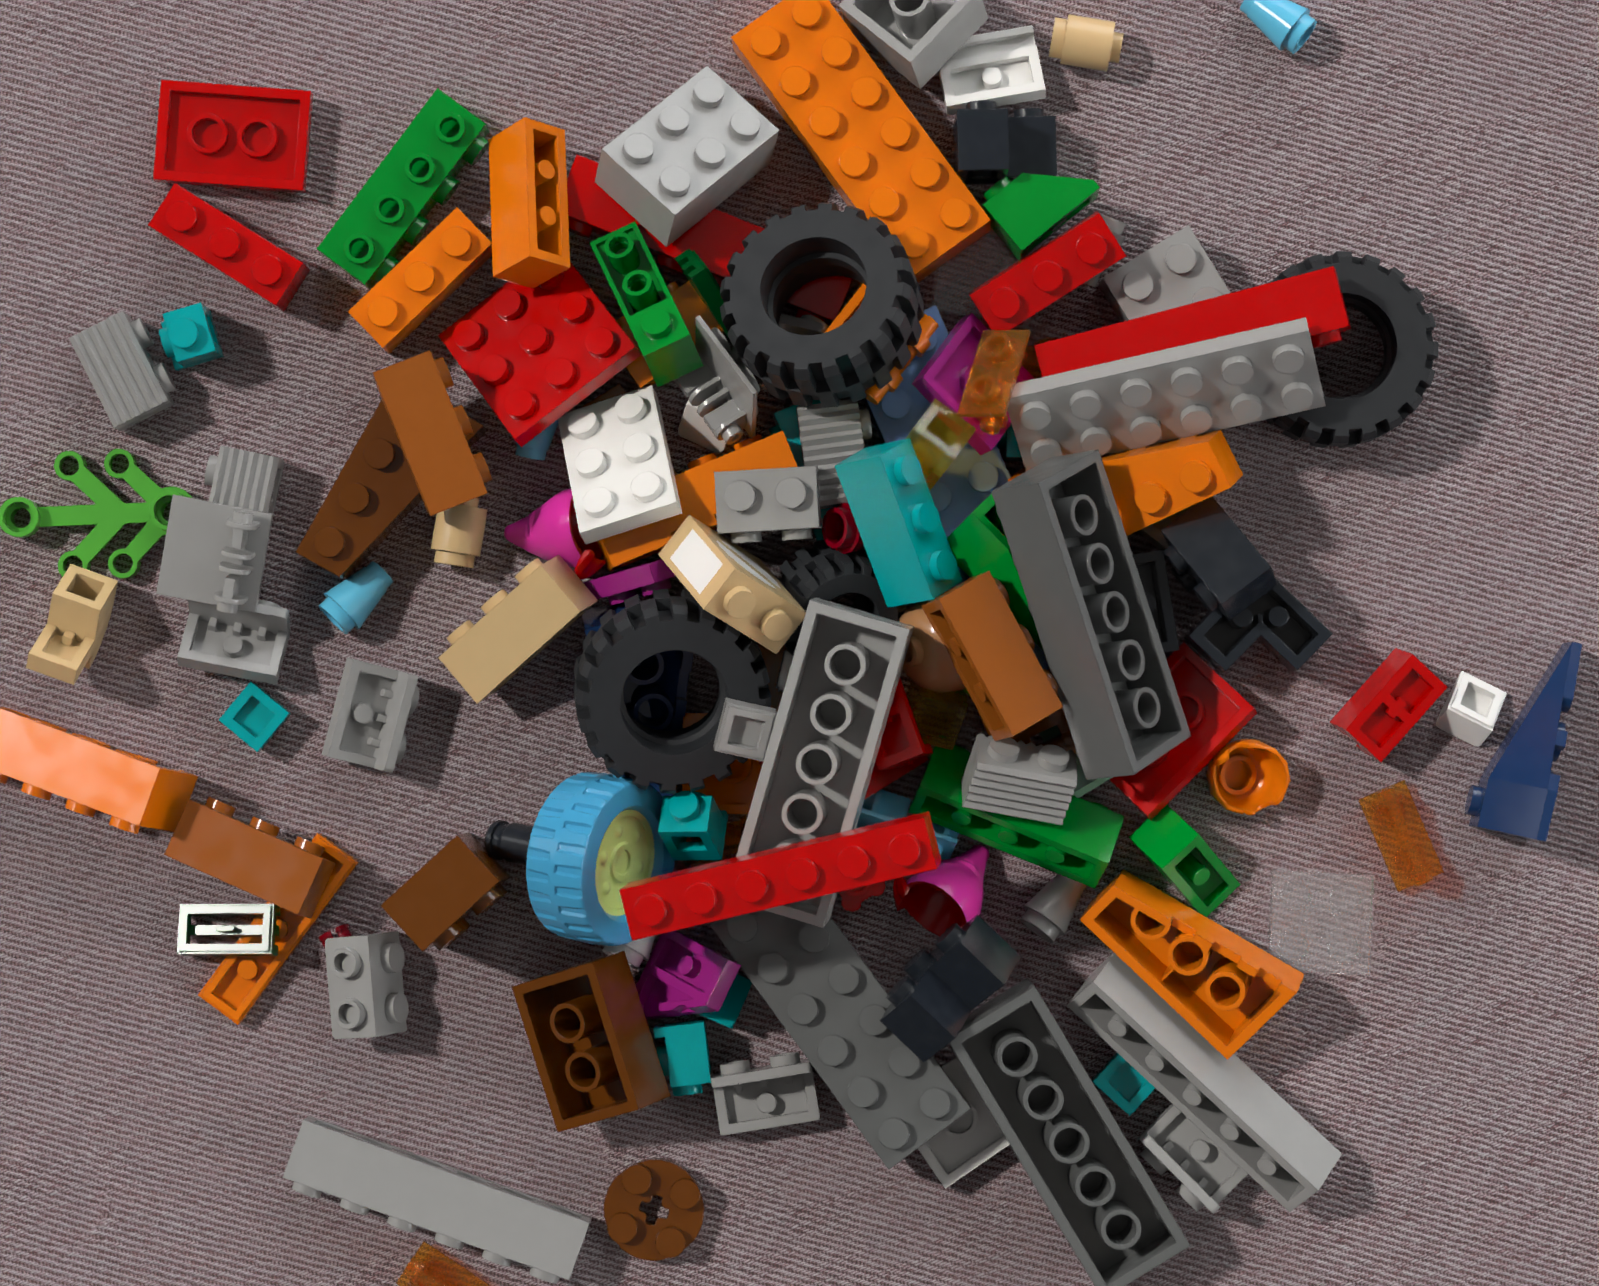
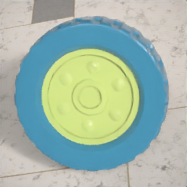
(584, 849)

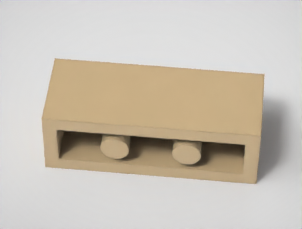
(516, 626)

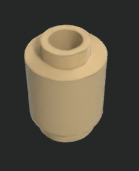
(1085, 42)
(459, 534)

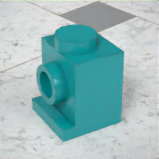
(190, 336)
(692, 816)
(685, 1055)

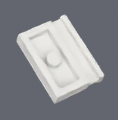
(994, 68)

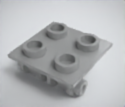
(721, 387)
(214, 554)

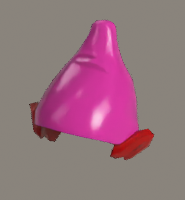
(554, 532)
(945, 894)

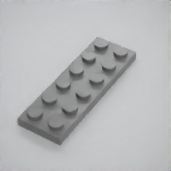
(1168, 394)

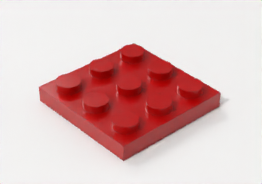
(539, 350)

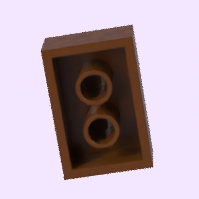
(445, 891)
(591, 1041)

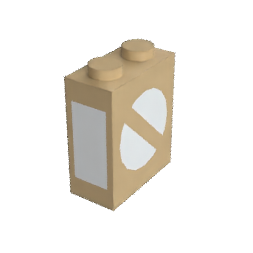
(732, 584)

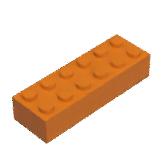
(860, 130)

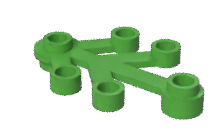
(108, 514)

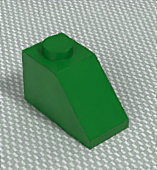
(1035, 207)
(1185, 860)

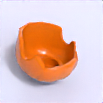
(1248, 776)

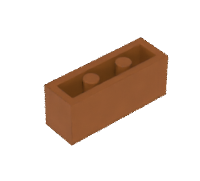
(432, 432)
(993, 655)
(251, 856)

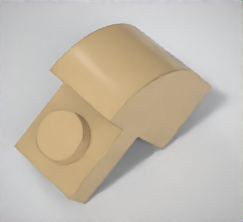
(74, 625)

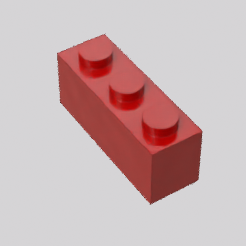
(229, 247)
(1047, 273)

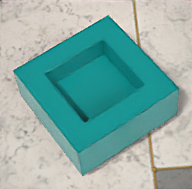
(255, 716)
(1123, 1084)

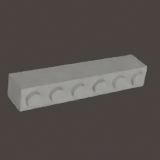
(1212, 1092)
(437, 1198)

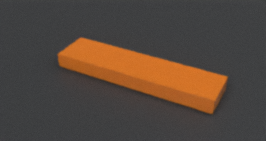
(243, 979)

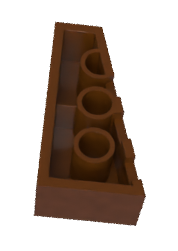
(366, 499)

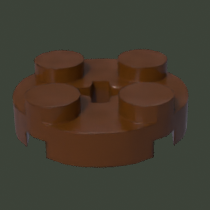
(628, 1223)

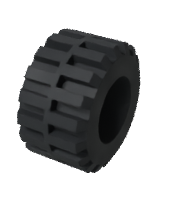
(830, 573)

